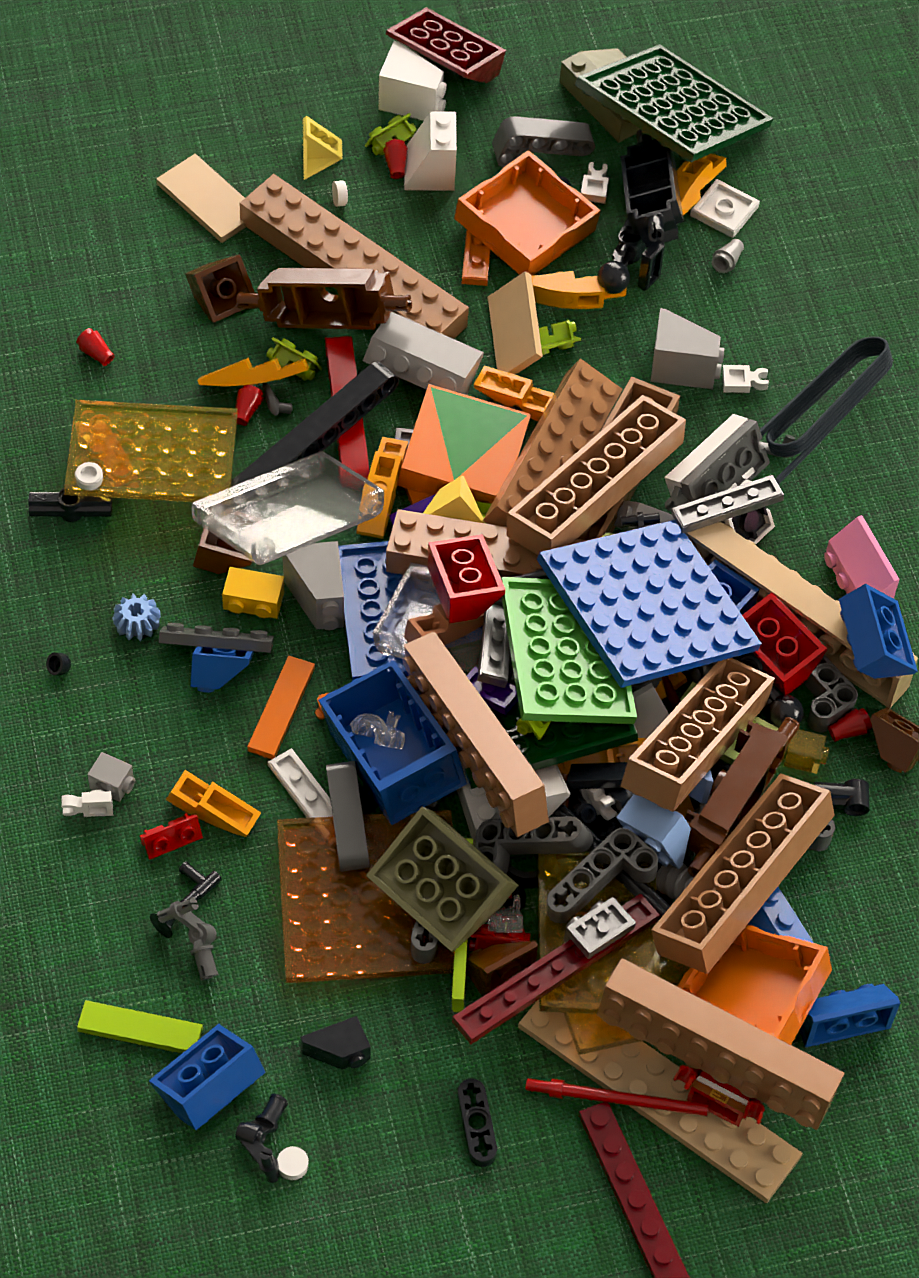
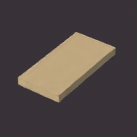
(204, 196)
(515, 325)

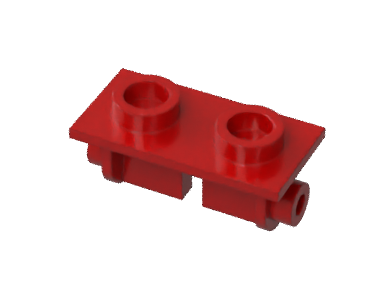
(175, 835)
(485, 938)

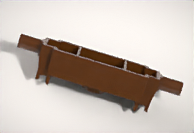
(361, 300)
(738, 788)

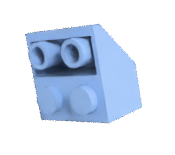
(658, 827)

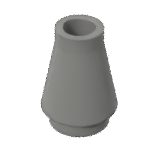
(727, 256)

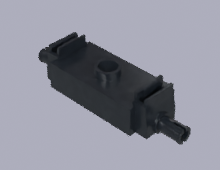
(651, 190)

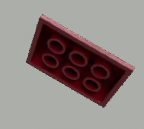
(450, 45)

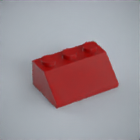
(464, 576)
(787, 646)

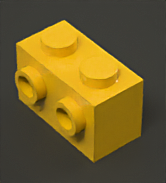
(253, 592)

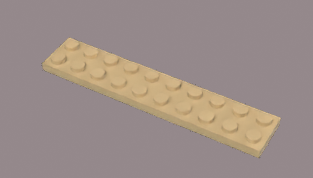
(744, 1153)

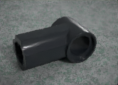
(850, 796)

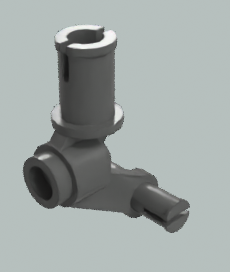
(199, 934)

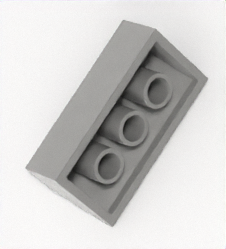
(423, 355)

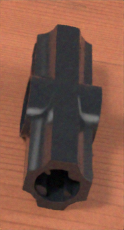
(57, 505)

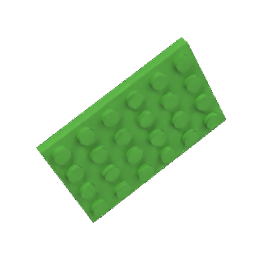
(555, 662)

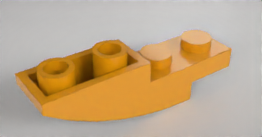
(695, 176)
(565, 291)
(384, 474)

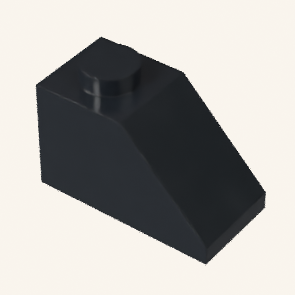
(338, 1044)

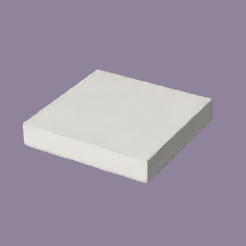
(724, 208)

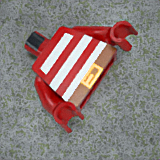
(722, 1098)

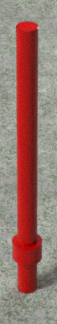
(557, 1089)

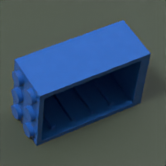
(398, 778)

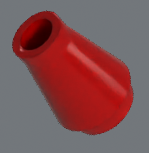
(395, 156)
(93, 345)
(247, 402)
(852, 724)

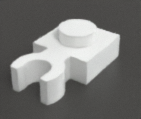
(595, 184)
(740, 379)
(600, 802)
(90, 804)

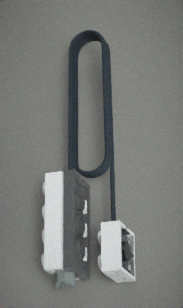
(733, 450)

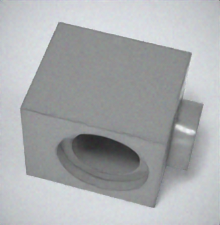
(111, 775)

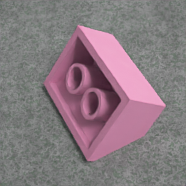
(860, 560)

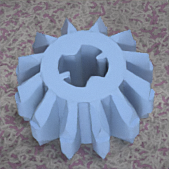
(136, 617)

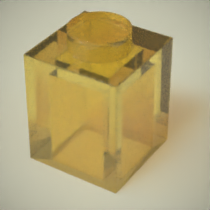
(806, 751)

